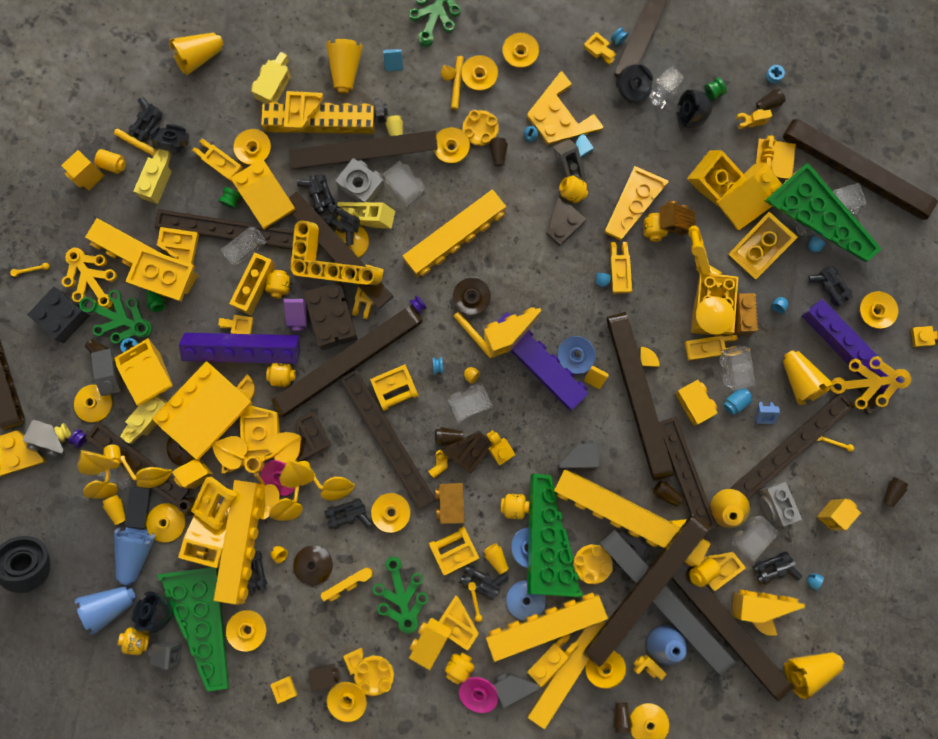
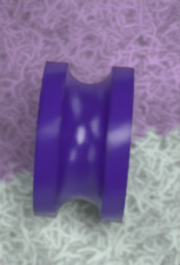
(418, 304)
(78, 438)

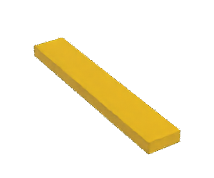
(563, 679)

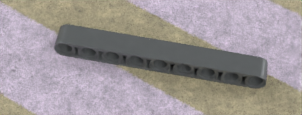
(671, 605)

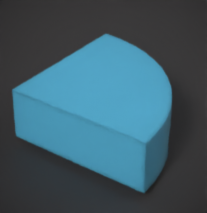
(583, 145)

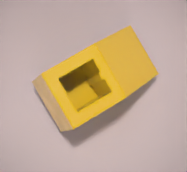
(192, 474)

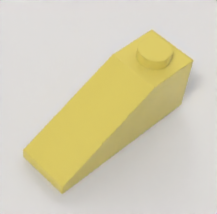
(370, 213)

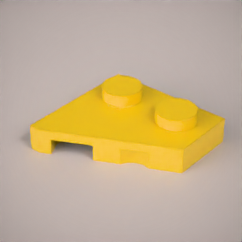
(300, 109)
(178, 243)
(730, 567)
(458, 620)

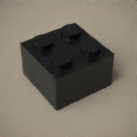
(58, 315)

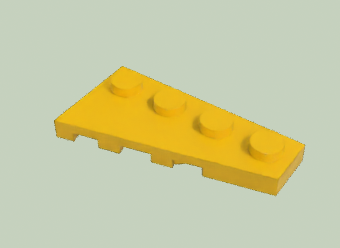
(635, 199)

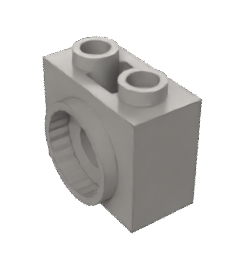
(356, 172)
(779, 505)

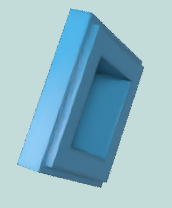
(393, 60)

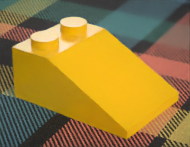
(715, 175)
(263, 193)
(747, 196)
(763, 245)

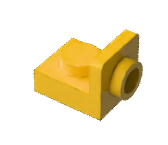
(652, 668)

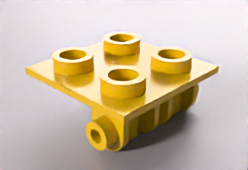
(777, 155)

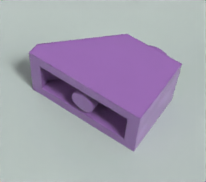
(296, 314)

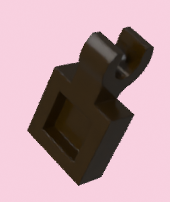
(872, 406)

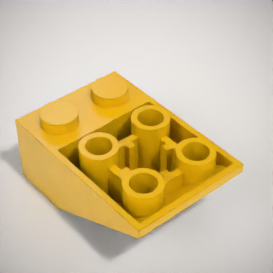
(715, 286)
(505, 335)
(143, 372)
(204, 543)
(761, 608)

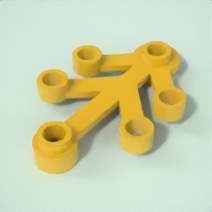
(87, 275)
(873, 382)

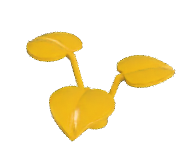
(232, 450)
(94, 464)
(298, 474)

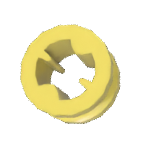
(62, 432)

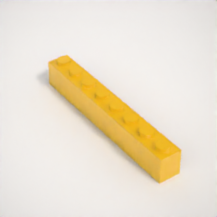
(623, 513)

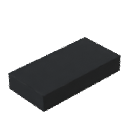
(138, 507)

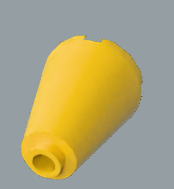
(195, 50)
(344, 63)
(805, 378)
(730, 501)
(812, 672)

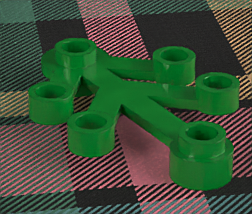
(435, 10)
(119, 318)
(402, 598)

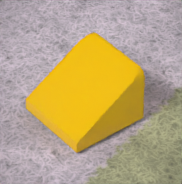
(596, 377)

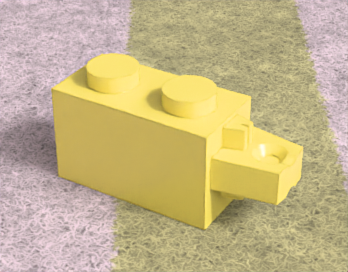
(272, 80)
(154, 177)
(141, 419)

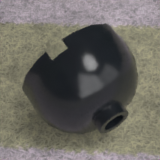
(694, 109)
(151, 613)

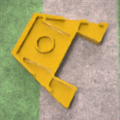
(554, 120)
(256, 429)

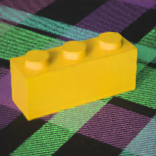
(252, 284)

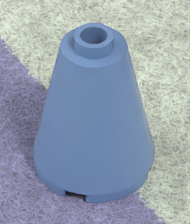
(131, 552)
(103, 607)
(666, 645)

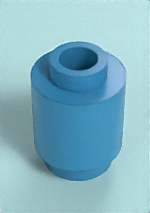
(737, 401)

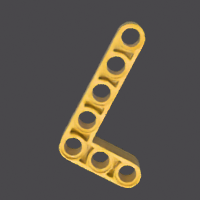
(328, 269)

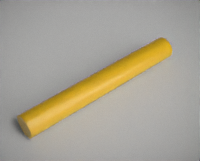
(457, 83)
(137, 143)
(471, 331)

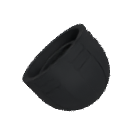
(23, 564)

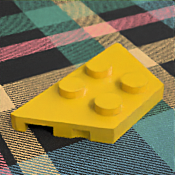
(15, 455)

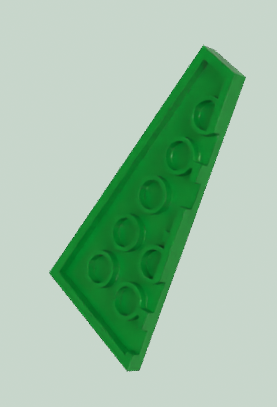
(815, 205)
(549, 549)
(200, 621)

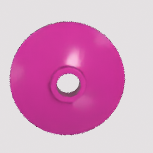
(271, 475)
(478, 695)

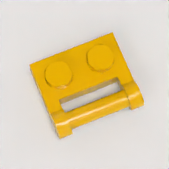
(698, 249)
(392, 381)
(208, 500)
(456, 557)

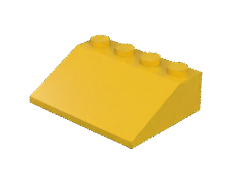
(202, 410)

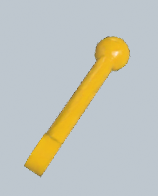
(15, 273)
(850, 448)
(472, 586)

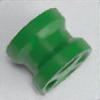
(715, 89)
(229, 198)

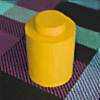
(109, 161)
(705, 573)

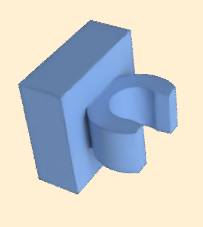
(767, 414)

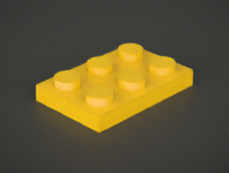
(160, 274)

